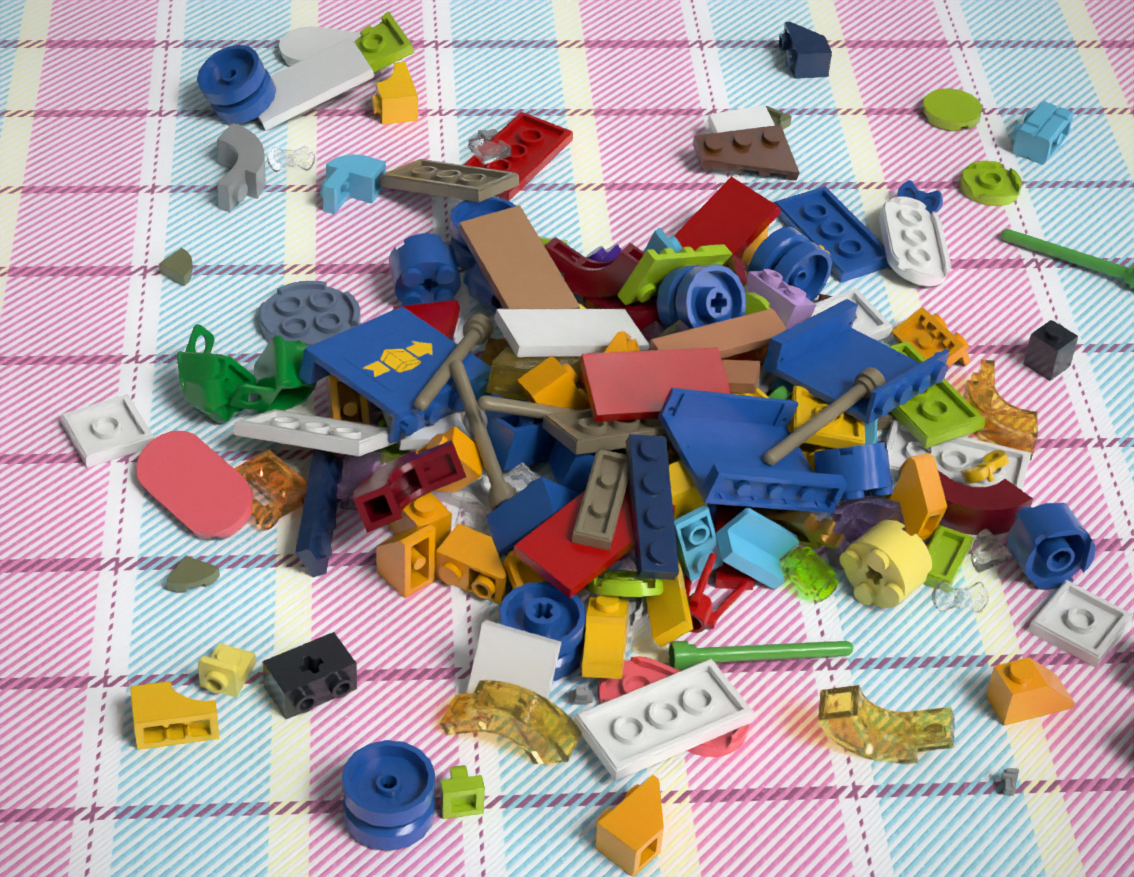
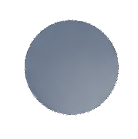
(308, 312)

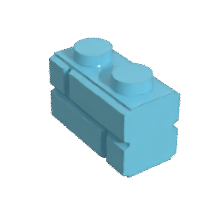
(1041, 132)

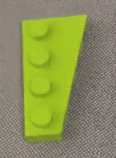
(384, 43)
(653, 268)

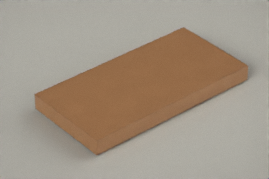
(516, 261)

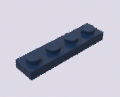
(652, 507)
(319, 512)

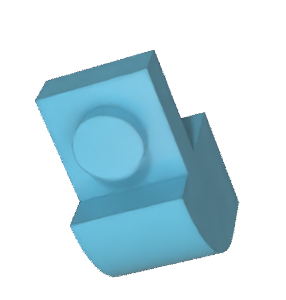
(351, 177)

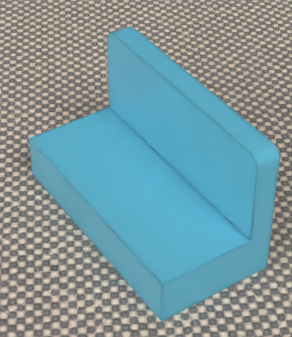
(756, 546)

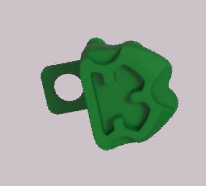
(211, 378)
(276, 378)

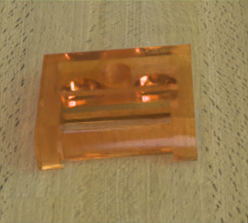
(277, 484)

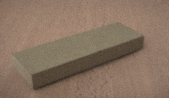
(602, 500)

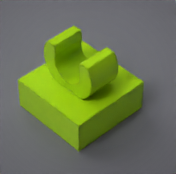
(461, 794)

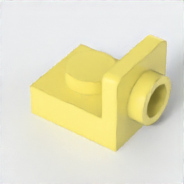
(226, 670)

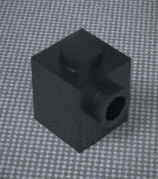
(1050, 350)

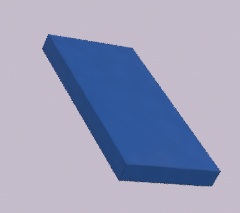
(832, 225)

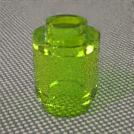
(810, 573)

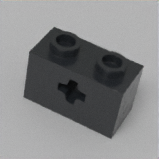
(310, 675)

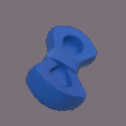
(932, 200)

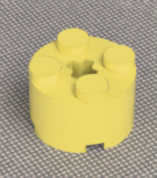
(886, 564)

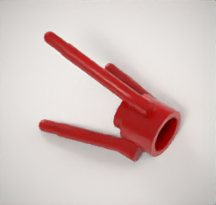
(701, 605)

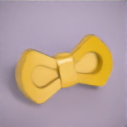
(984, 470)

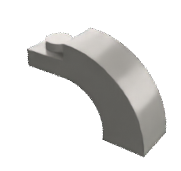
(245, 158)

